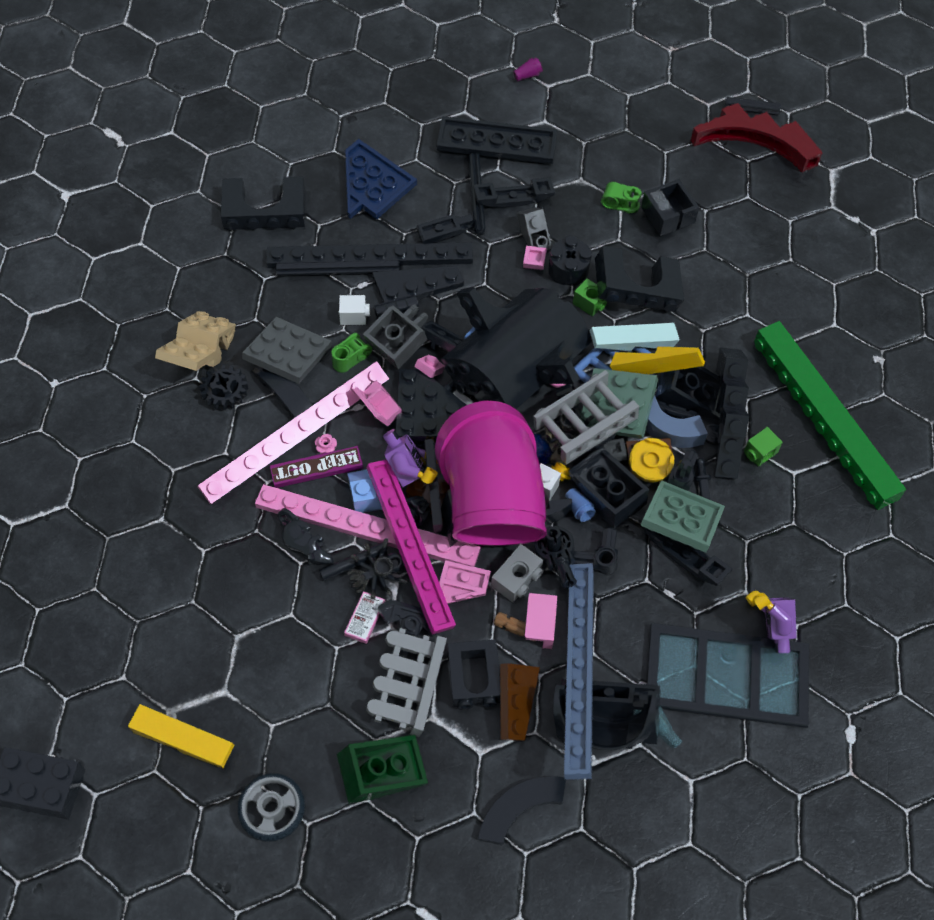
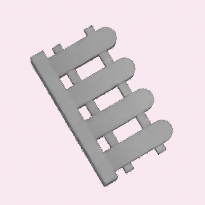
(403, 690)

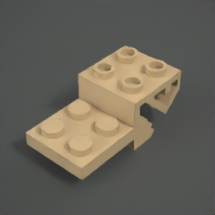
(198, 341)

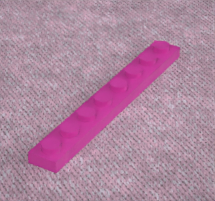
(411, 547)

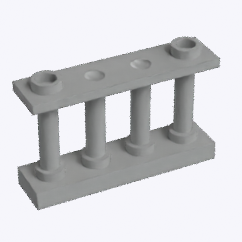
(589, 436)

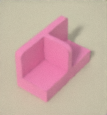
(379, 402)
(541, 618)

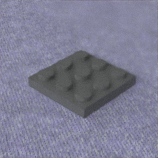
(287, 350)

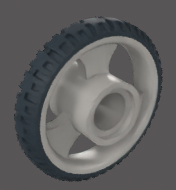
(253, 793)

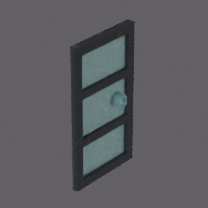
(729, 675)

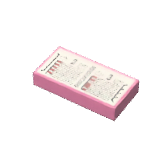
(364, 618)

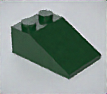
(381, 768)

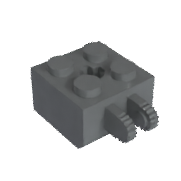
(397, 335)

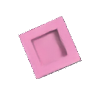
(534, 257)
(430, 366)

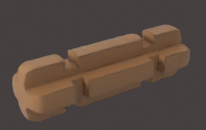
(511, 624)

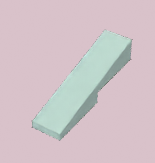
(628, 336)

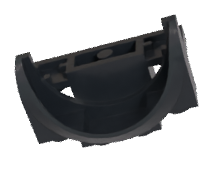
(614, 714)

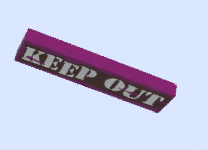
(316, 467)

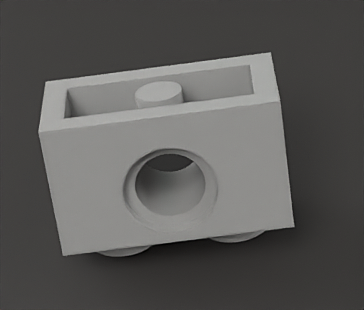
(521, 561)

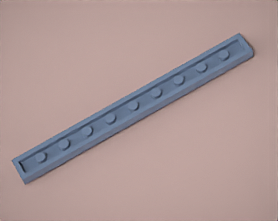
(579, 675)

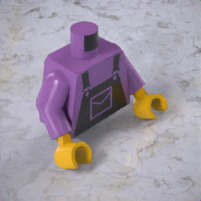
(407, 460)
(780, 618)

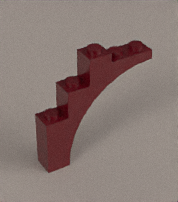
(762, 130)

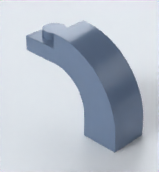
(682, 432)

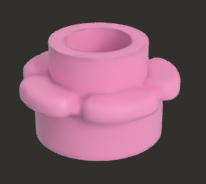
(330, 447)

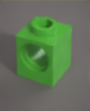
(583, 297)
(762, 446)

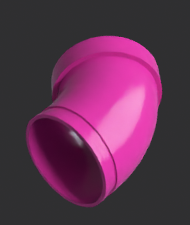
(492, 475)

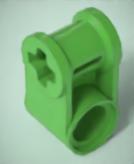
(619, 197)
(352, 350)

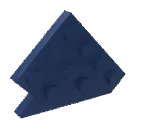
(373, 181)

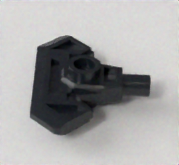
(409, 617)

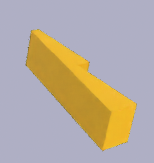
(663, 360)
(180, 736)

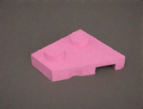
(463, 581)

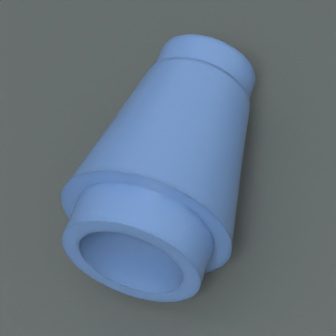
(581, 506)

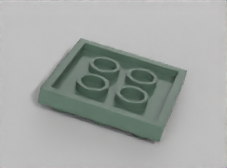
(626, 387)
(683, 516)

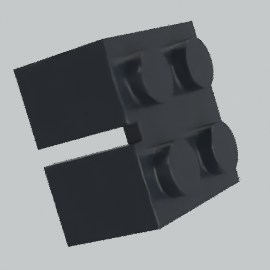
(669, 207)

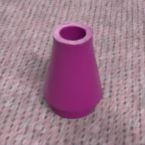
(529, 69)

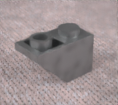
(534, 228)

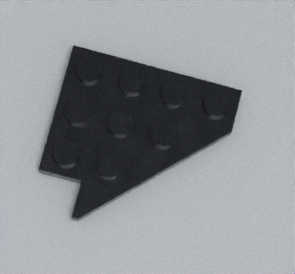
(423, 405)

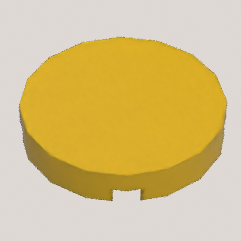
(651, 460)

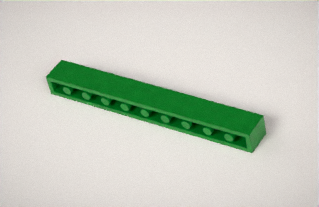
(829, 416)

